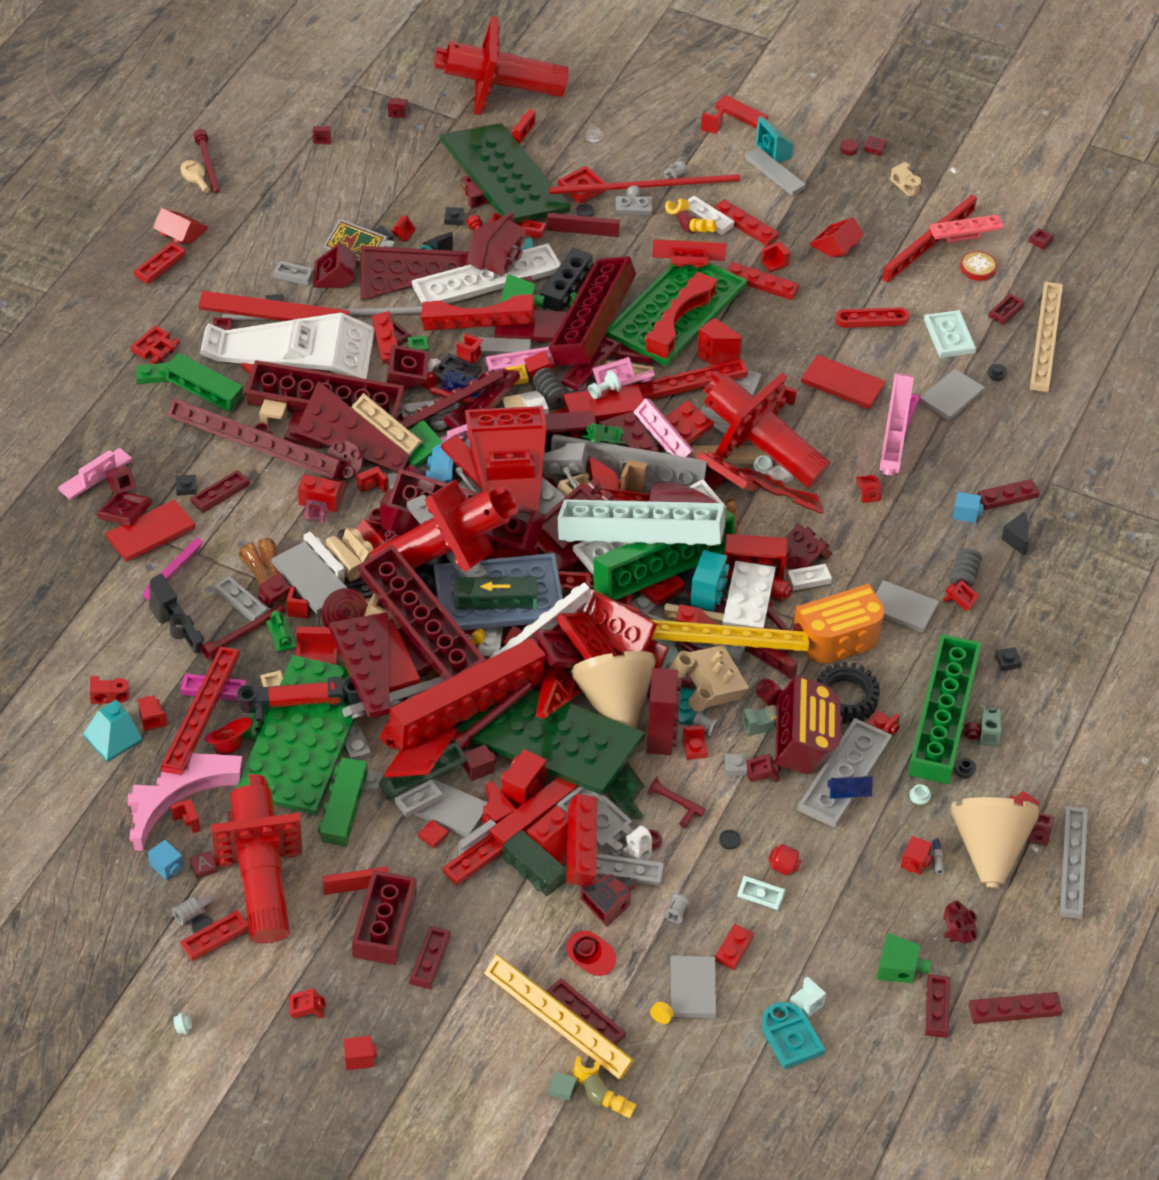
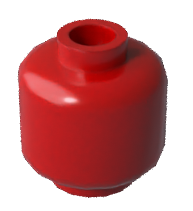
(784, 859)

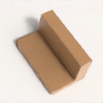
(634, 476)

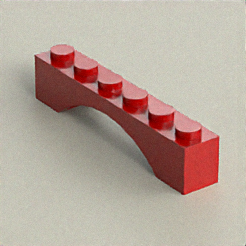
(696, 293)
(514, 311)

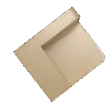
(272, 409)

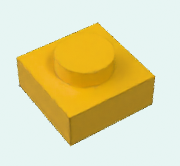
(523, 373)

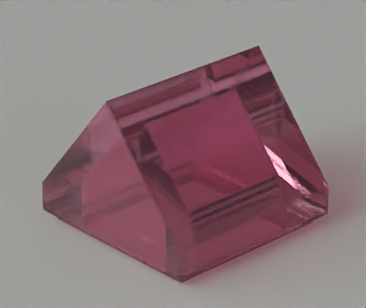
(315, 510)

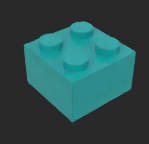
(709, 581)

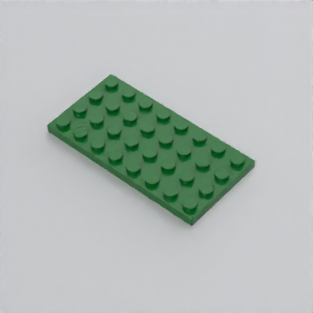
(649, 307)
(300, 742)

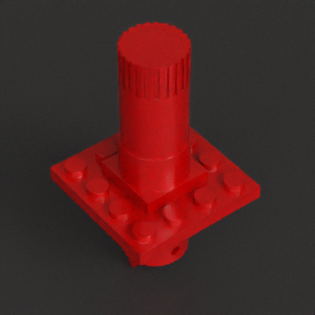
(490, 67)
(754, 421)
(456, 526)
(257, 843)

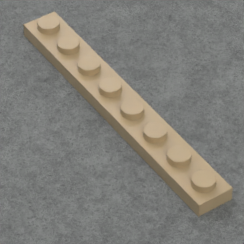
(1046, 337)

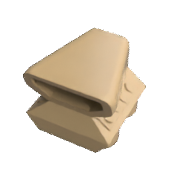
(350, 551)

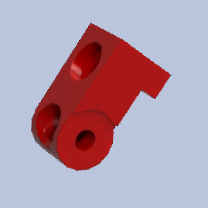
(108, 691)

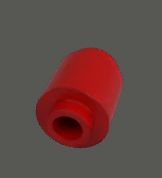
(780, 589)

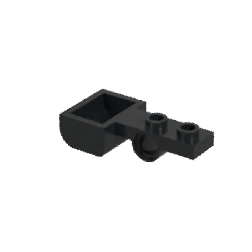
(165, 607)

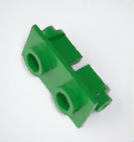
(596, 434)
(280, 632)

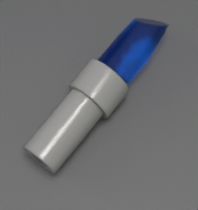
(937, 855)

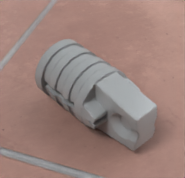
(191, 908)

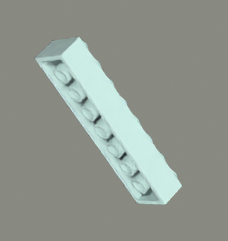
(641, 522)

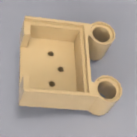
(713, 675)

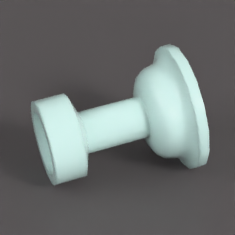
(611, 382)

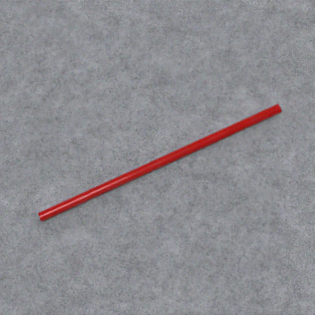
(644, 184)

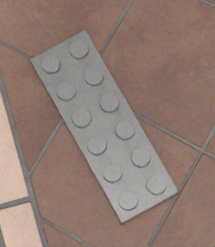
(854, 757)

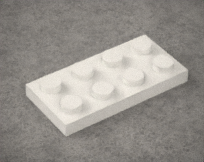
(749, 595)

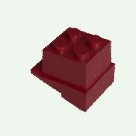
(497, 245)

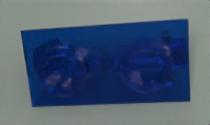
(454, 380)
(850, 787)

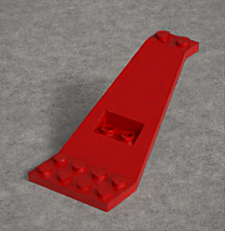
(510, 453)

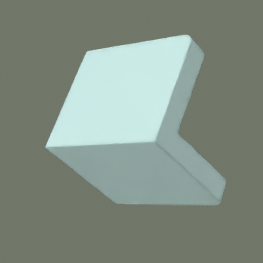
(809, 998)

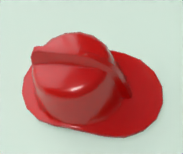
(228, 737)
(591, 953)

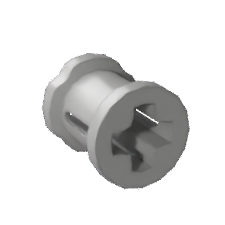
(679, 169)
(709, 724)
(677, 908)

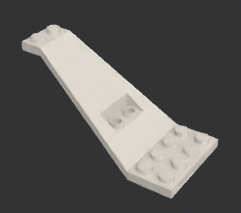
(317, 342)

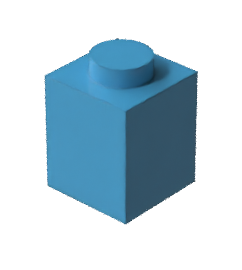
(967, 507)
(165, 860)

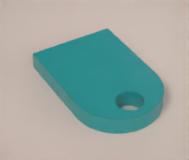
(791, 1036)

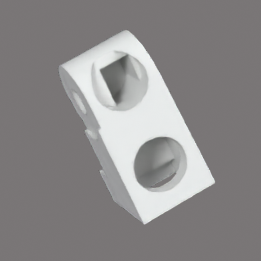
(639, 843)

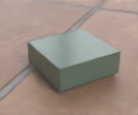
(562, 1086)

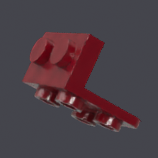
(804, 547)

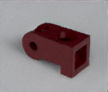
(475, 194)

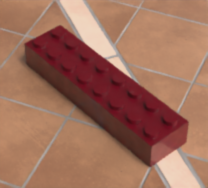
(592, 311)
(297, 385)
(519, 532)
(419, 613)

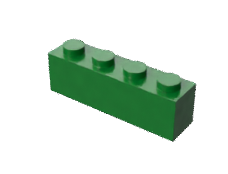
(204, 382)
(343, 801)

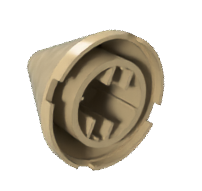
(616, 684)
(994, 834)

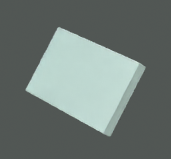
(949, 334)

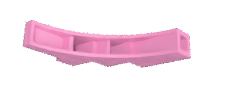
(896, 423)
(200, 774)

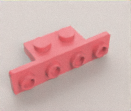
(966, 228)

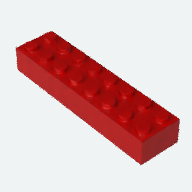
(465, 694)

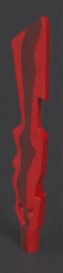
(777, 487)

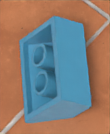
(441, 465)

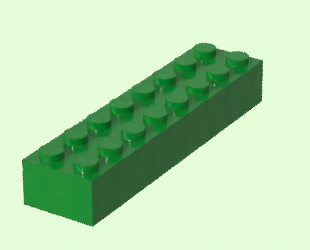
(645, 564)
(944, 709)

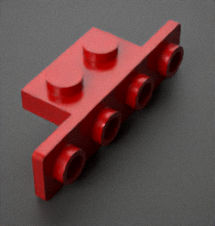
(689, 252)

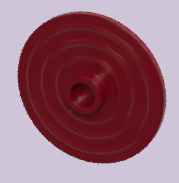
(343, 605)

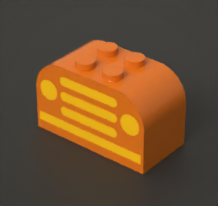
(841, 624)

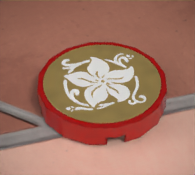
(978, 265)

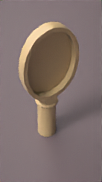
(194, 172)

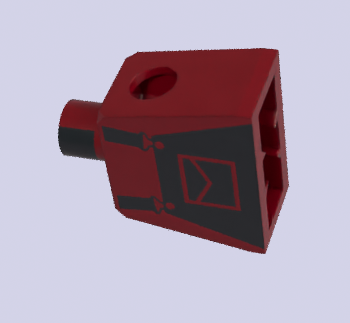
(607, 897)

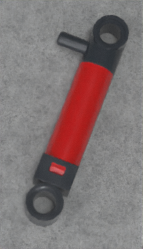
(332, 692)

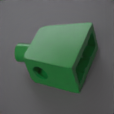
(518, 286)
(901, 960)

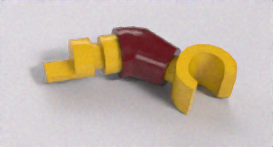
(686, 220)

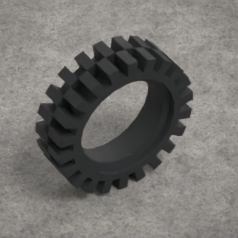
(865, 680)

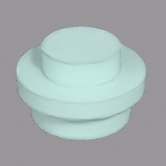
(763, 464)
(920, 794)
(182, 1023)

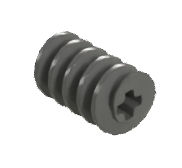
(550, 388)
(966, 566)

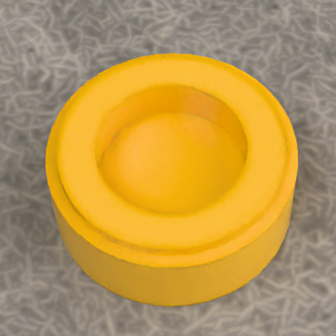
(662, 1012)

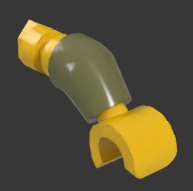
(598, 1092)

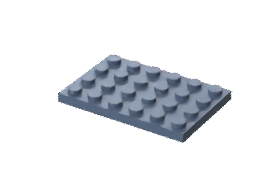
(548, 591)

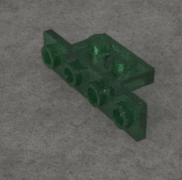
(625, 790)

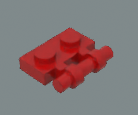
(151, 341)

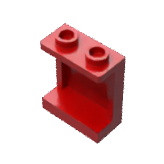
(316, 644)

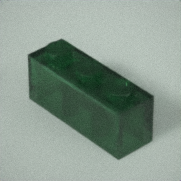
(534, 863)

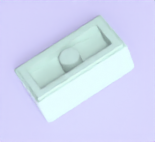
(761, 892)

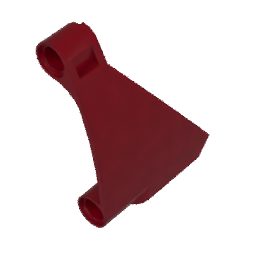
(677, 493)

